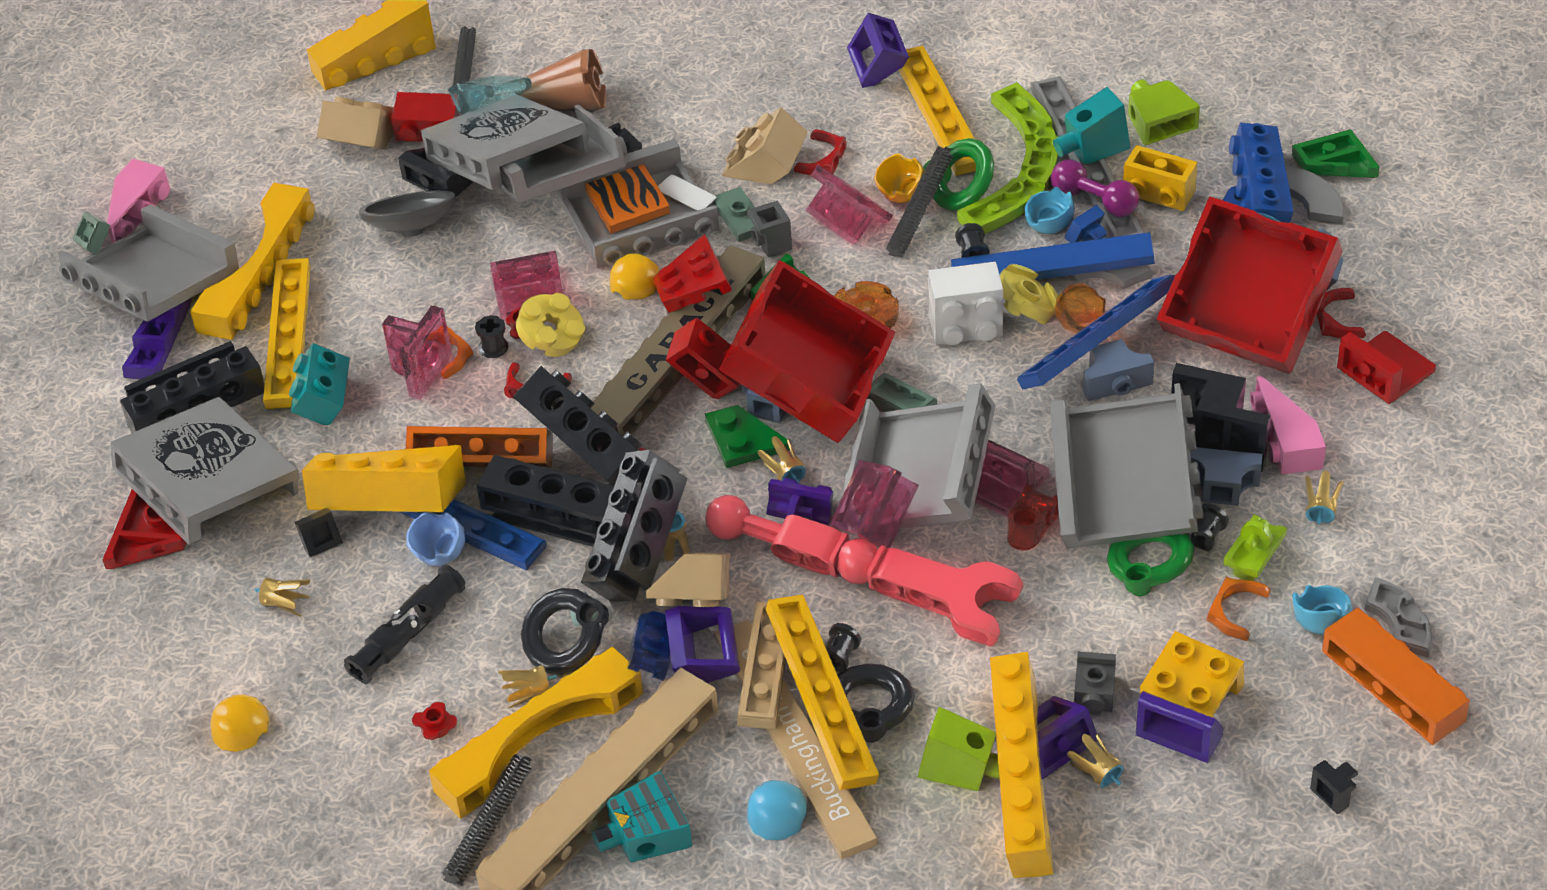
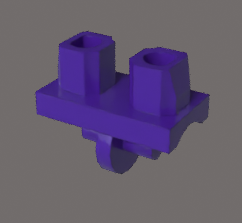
(792, 498)

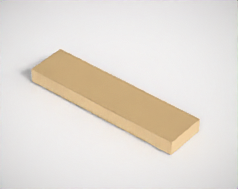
(762, 675)

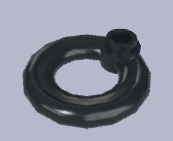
(590, 636)
(894, 713)

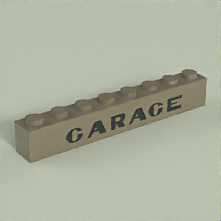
(647, 376)

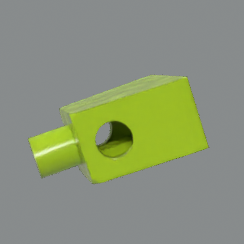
(1161, 111)
(958, 752)

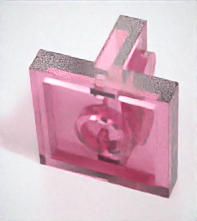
(844, 207)
(523, 278)
(418, 349)
(1005, 476)
(874, 503)

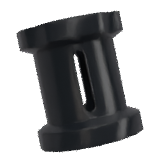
(971, 238)
(491, 332)
(1208, 527)
(841, 646)

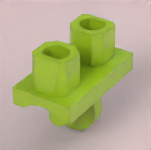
(1254, 547)

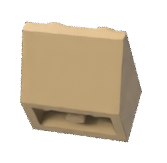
(356, 122)
(766, 149)
(694, 577)

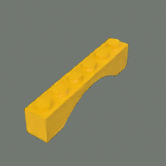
(225, 305)
(594, 689)
(1019, 766)

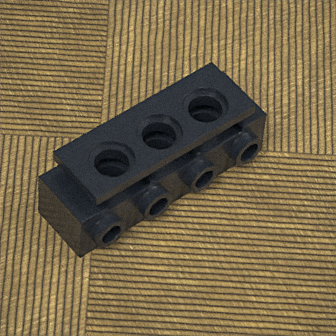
(201, 382)
(576, 423)
(543, 499)
(634, 527)

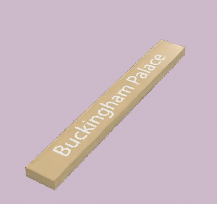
(809, 766)

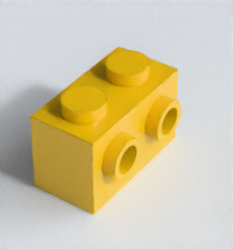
(1161, 177)

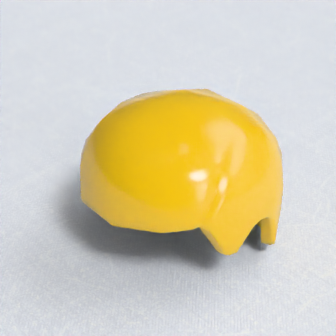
(900, 175)
(633, 276)
(238, 722)

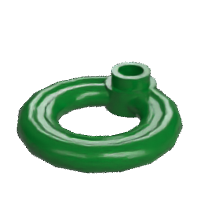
(984, 173)
(1140, 577)

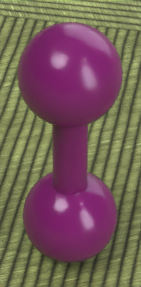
(1118, 198)

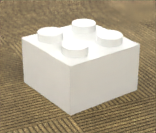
(965, 303)

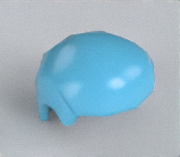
(1050, 211)
(1320, 607)
(776, 810)

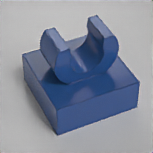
(1087, 226)

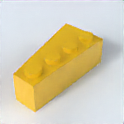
(373, 43)
(385, 480)

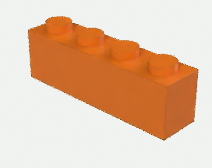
(482, 443)
(1395, 675)

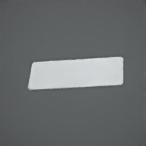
(686, 192)

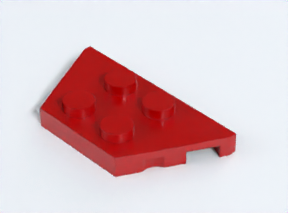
(691, 276)
(140, 535)

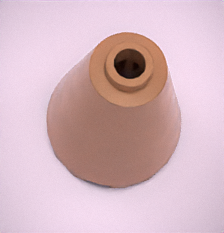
(569, 83)

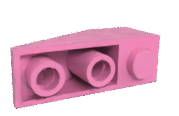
(134, 189)
(1293, 434)

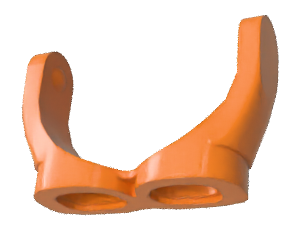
(463, 354)
(1229, 587)

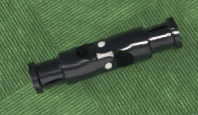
(393, 636)

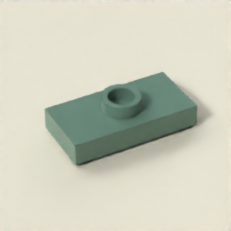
(733, 208)
(91, 232)
(893, 394)

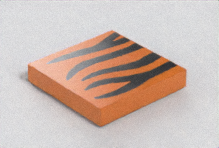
(627, 198)

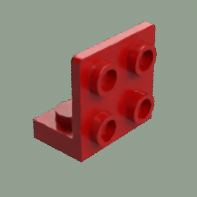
(1383, 364)

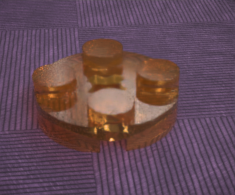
(876, 297)

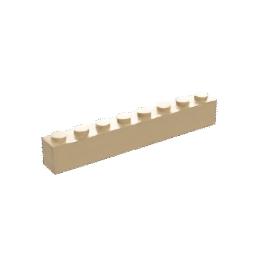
(631, 753)

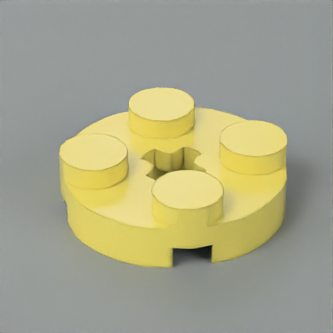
(1027, 295)
(561, 313)

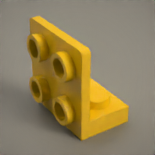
(1194, 675)

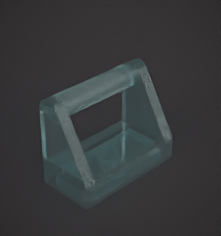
(486, 91)

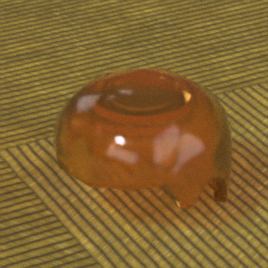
(1077, 306)

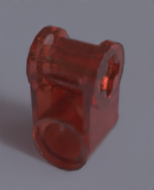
(1031, 518)

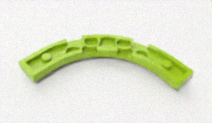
(1036, 170)

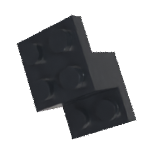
(1219, 411)

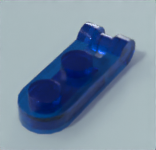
(650, 645)

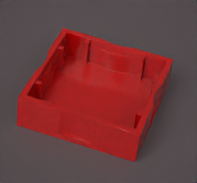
(1250, 285)
(808, 352)

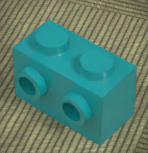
(319, 384)

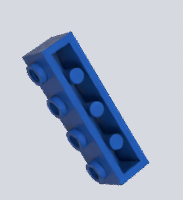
(1261, 171)

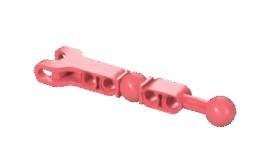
(887, 570)

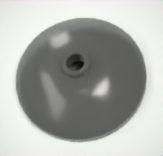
(408, 211)

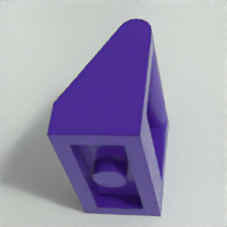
(887, 45)
(683, 622)
(1177, 727)
(1063, 733)

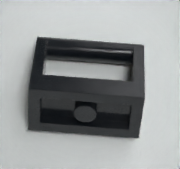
(429, 176)

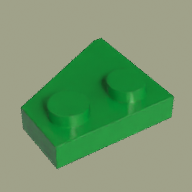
(1336, 156)
(740, 435)

